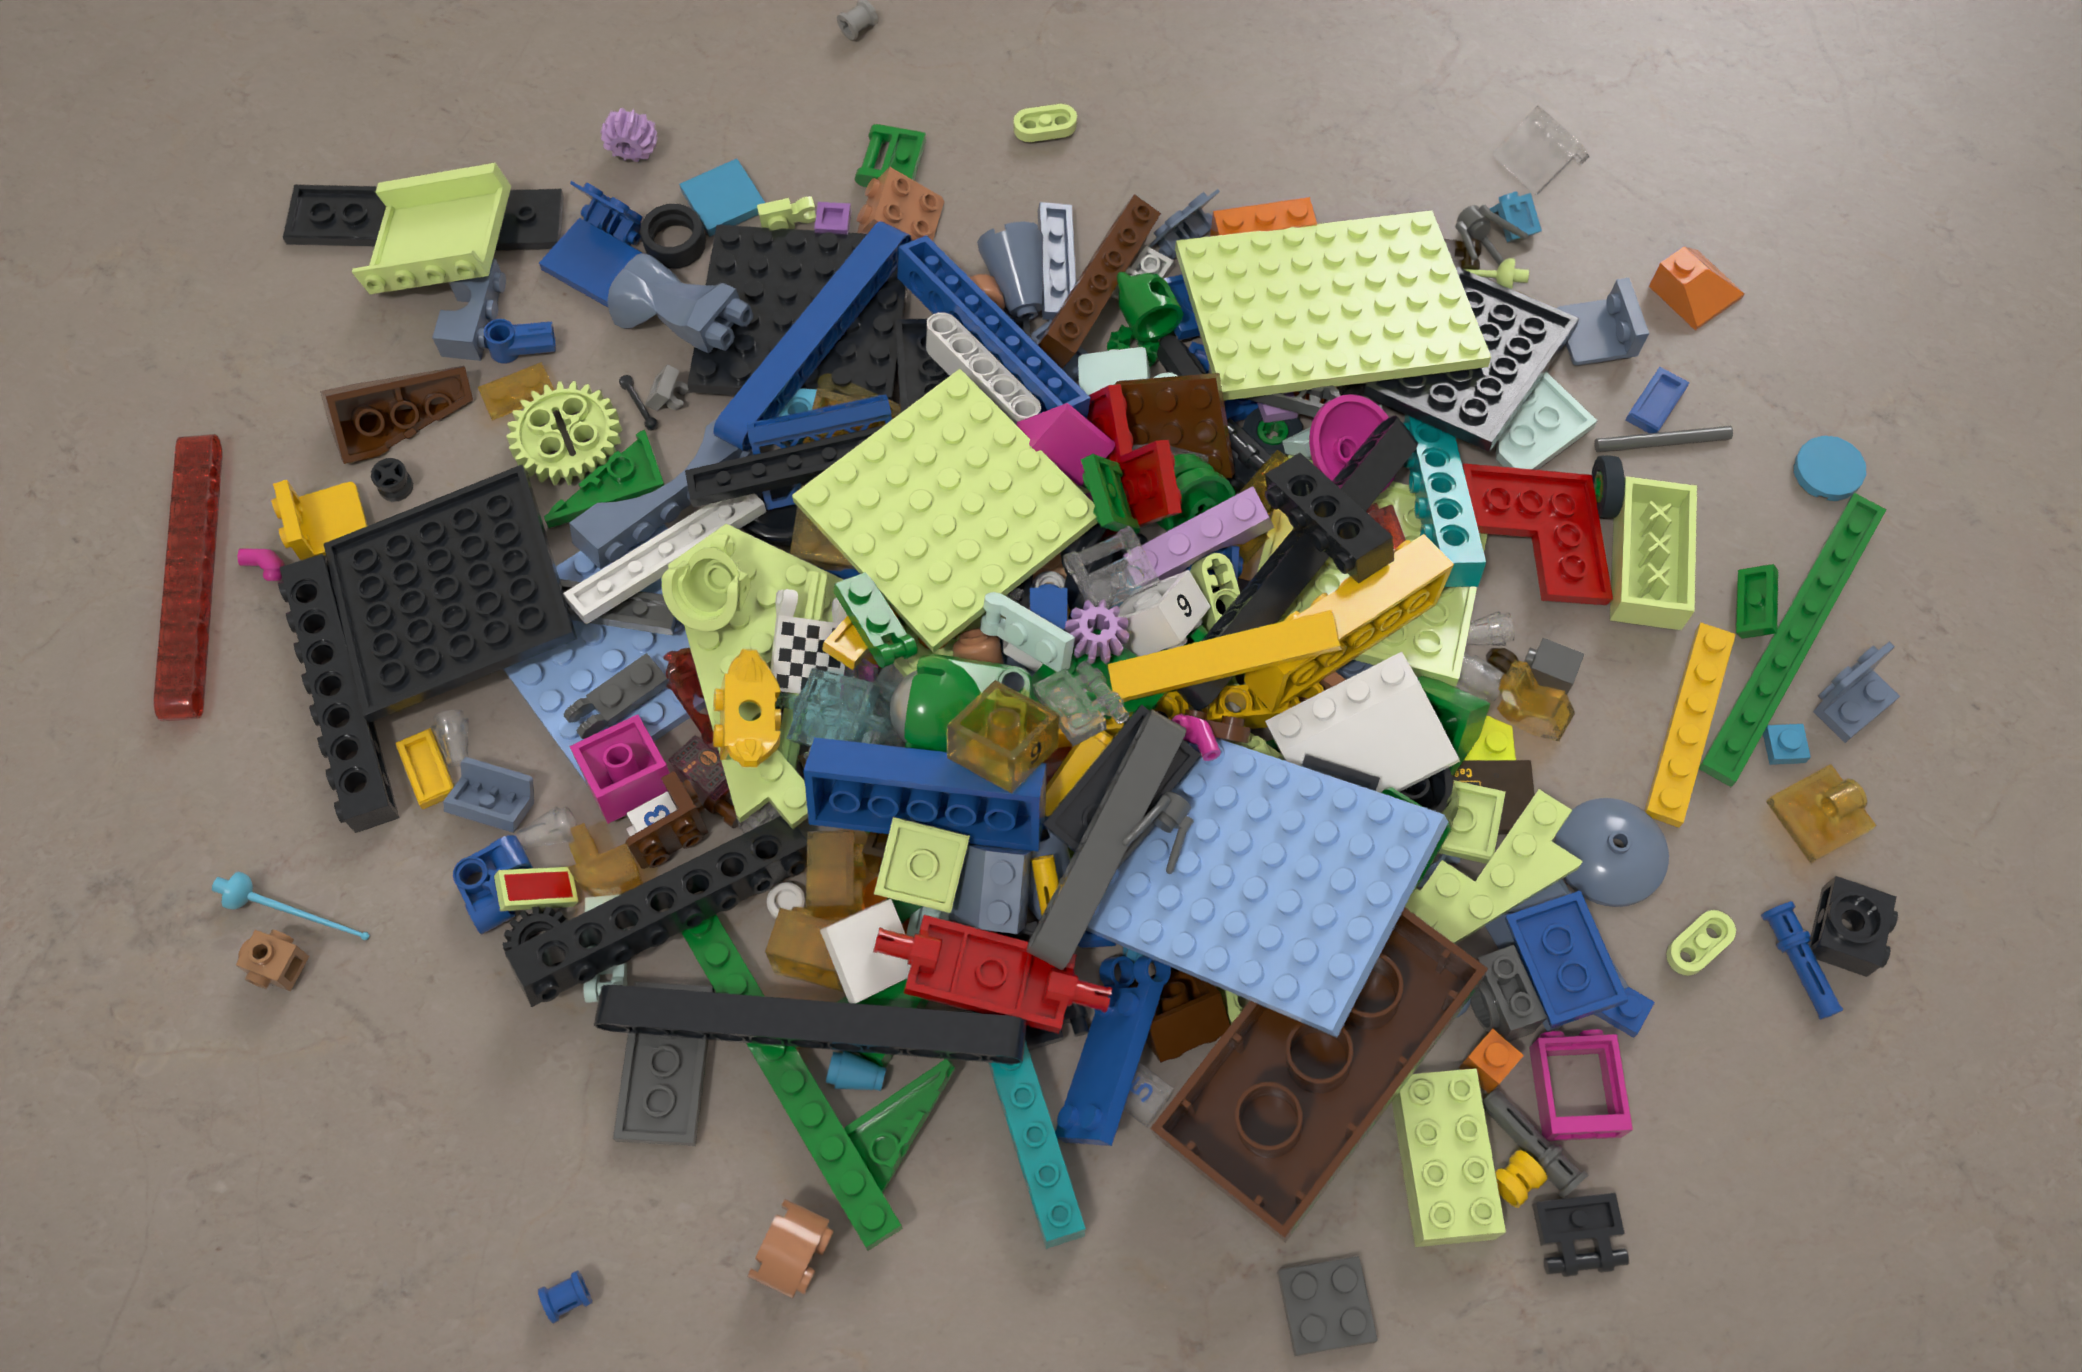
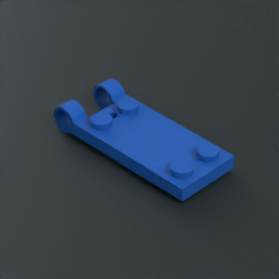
(1111, 1053)

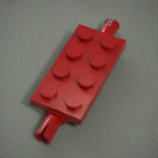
(988, 974)

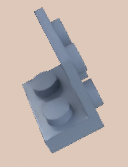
(1607, 327)
(1856, 695)

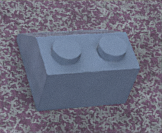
(993, 889)

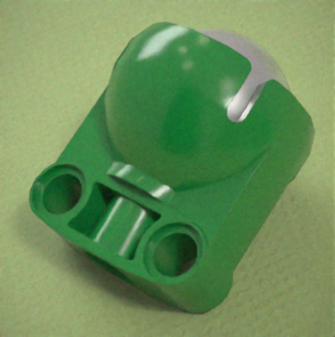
(939, 692)

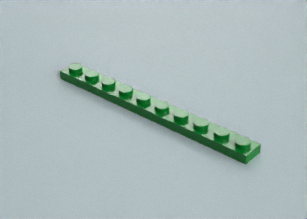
(1792, 642)
(800, 1095)

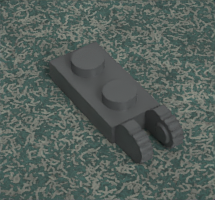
(617, 696)

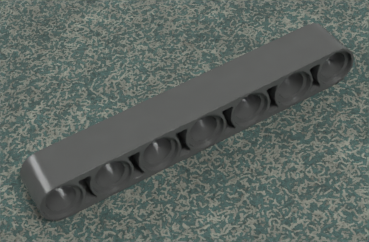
(1102, 845)

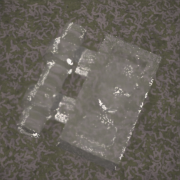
(1078, 714)

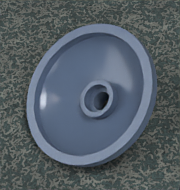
(1612, 873)

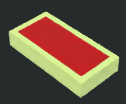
(535, 887)

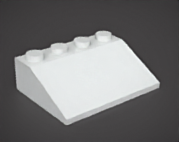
(1370, 724)

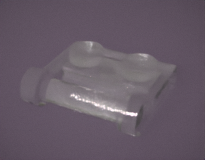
(1115, 581)

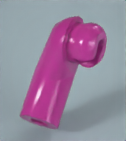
(265, 559)
(1201, 734)

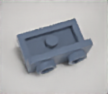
(490, 795)

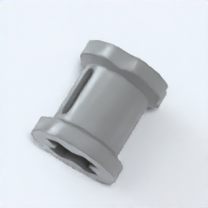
(857, 19)

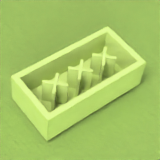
(1654, 554)
(1447, 1159)

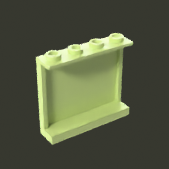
(437, 228)

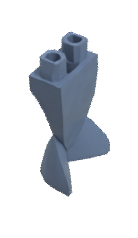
(693, 312)

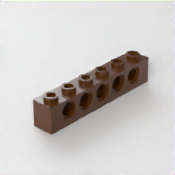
(1098, 281)

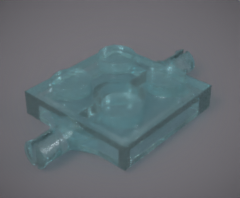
(833, 709)

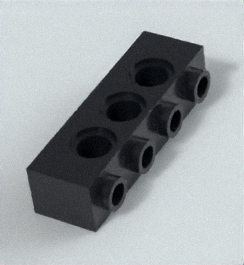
(1329, 518)

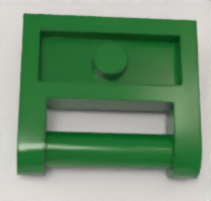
(902, 153)
(1104, 482)

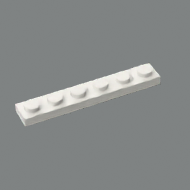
(651, 559)

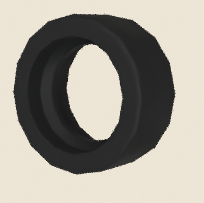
(667, 216)

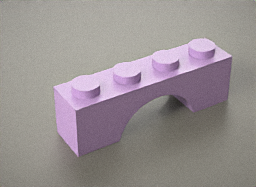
(1224, 525)

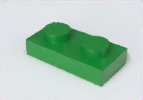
(1757, 601)

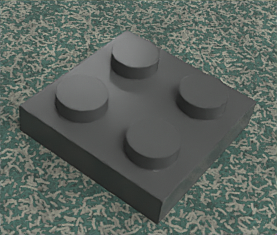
(1327, 1306)

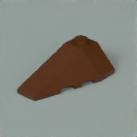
(383, 412)

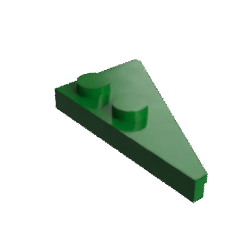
(620, 479)
(890, 1127)

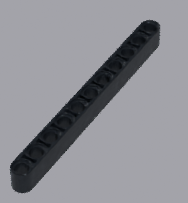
(1296, 558)
(811, 1024)

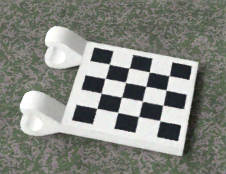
(800, 643)

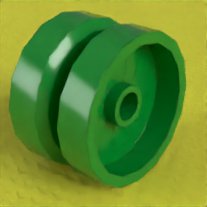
(1199, 489)

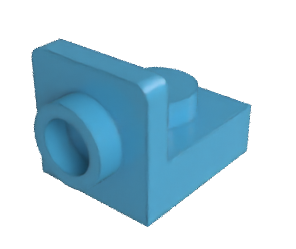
(1519, 212)

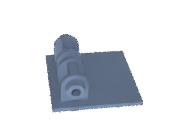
(1183, 225)

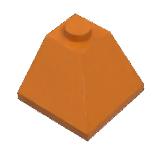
(1694, 287)

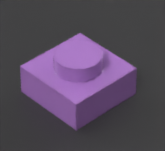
(833, 218)

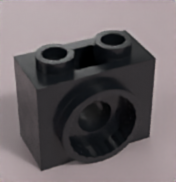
(1871, 918)

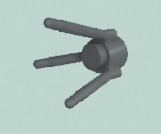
(1475, 223)
(1167, 815)

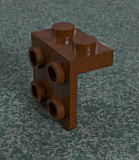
(675, 831)

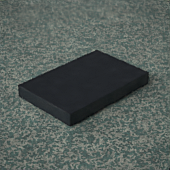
(334, 216)

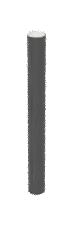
(1663, 438)

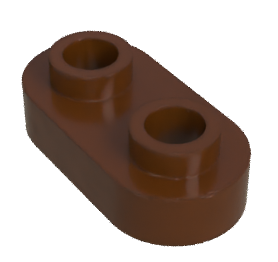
(1229, 728)

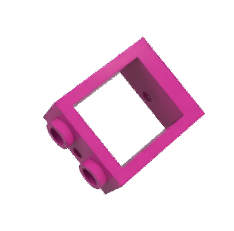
(1593, 1041)

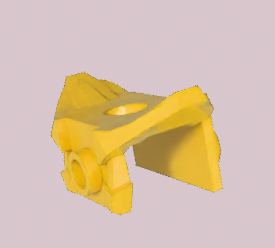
(747, 681)

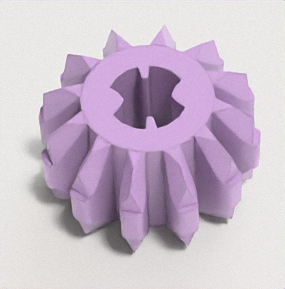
(629, 135)
(1111, 636)

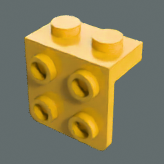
(317, 516)

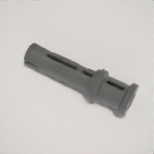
(1550, 1157)

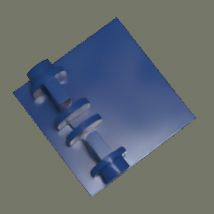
(610, 215)

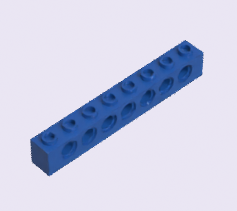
(949, 290)

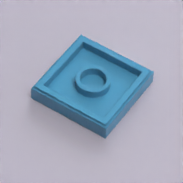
(722, 196)

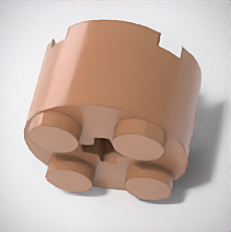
(790, 1249)

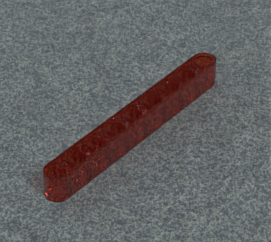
(188, 579)

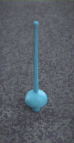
(239, 891)

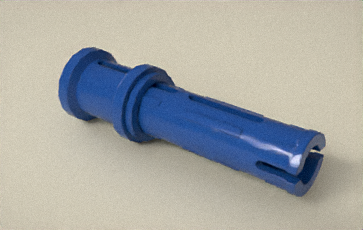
(1795, 942)

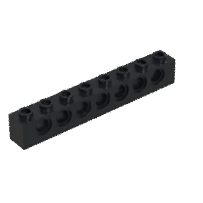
(376, 801)
(641, 907)

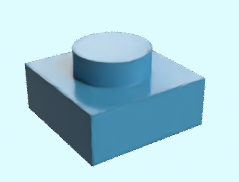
(1786, 744)

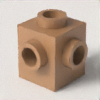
(271, 960)

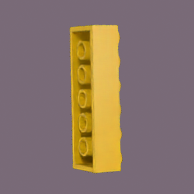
(1363, 618)

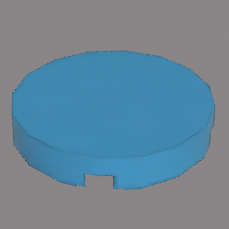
(1829, 468)

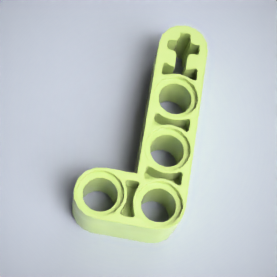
(1223, 578)

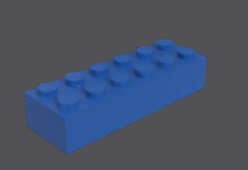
(871, 783)

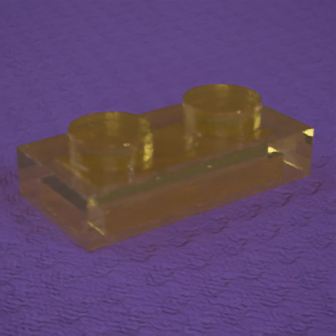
(505, 393)

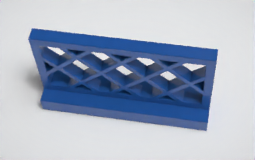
(812, 423)

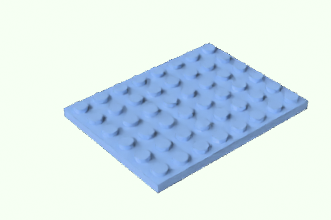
(1276, 884)

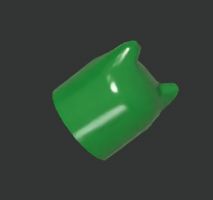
(1148, 305)

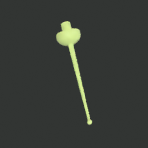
(1505, 274)

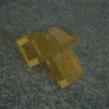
(1533, 707)
(602, 873)

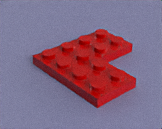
(1146, 471)
(1560, 518)

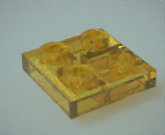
(1822, 812)

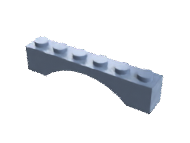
(614, 527)

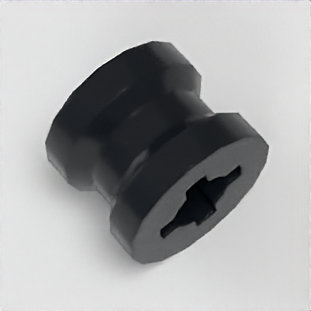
(392, 470)

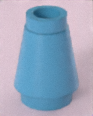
(854, 1072)

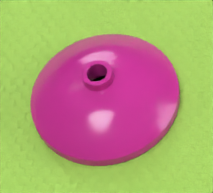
(1342, 426)

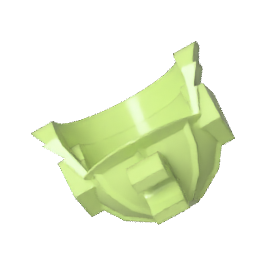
(706, 587)

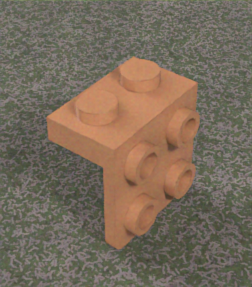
(900, 204)

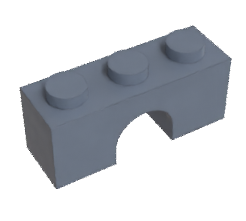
(461, 331)

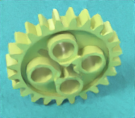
(532, 444)

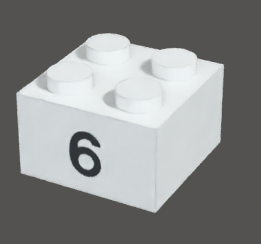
(1164, 614)

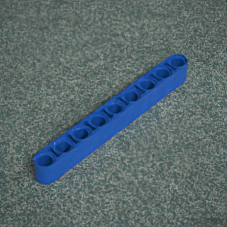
(812, 334)

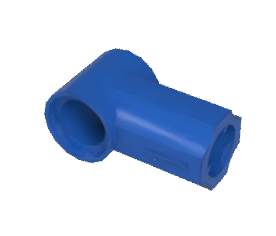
(509, 340)

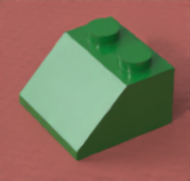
(1458, 713)

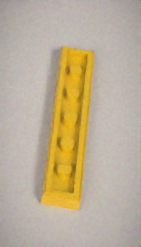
(1225, 656)

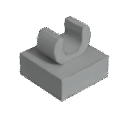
(663, 389)

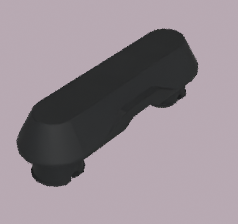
(1177, 358)

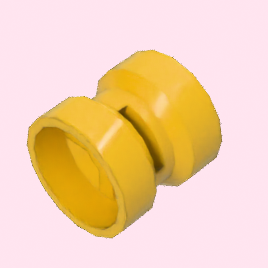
(1519, 1178)

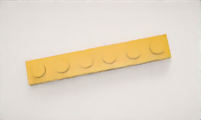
(1689, 725)

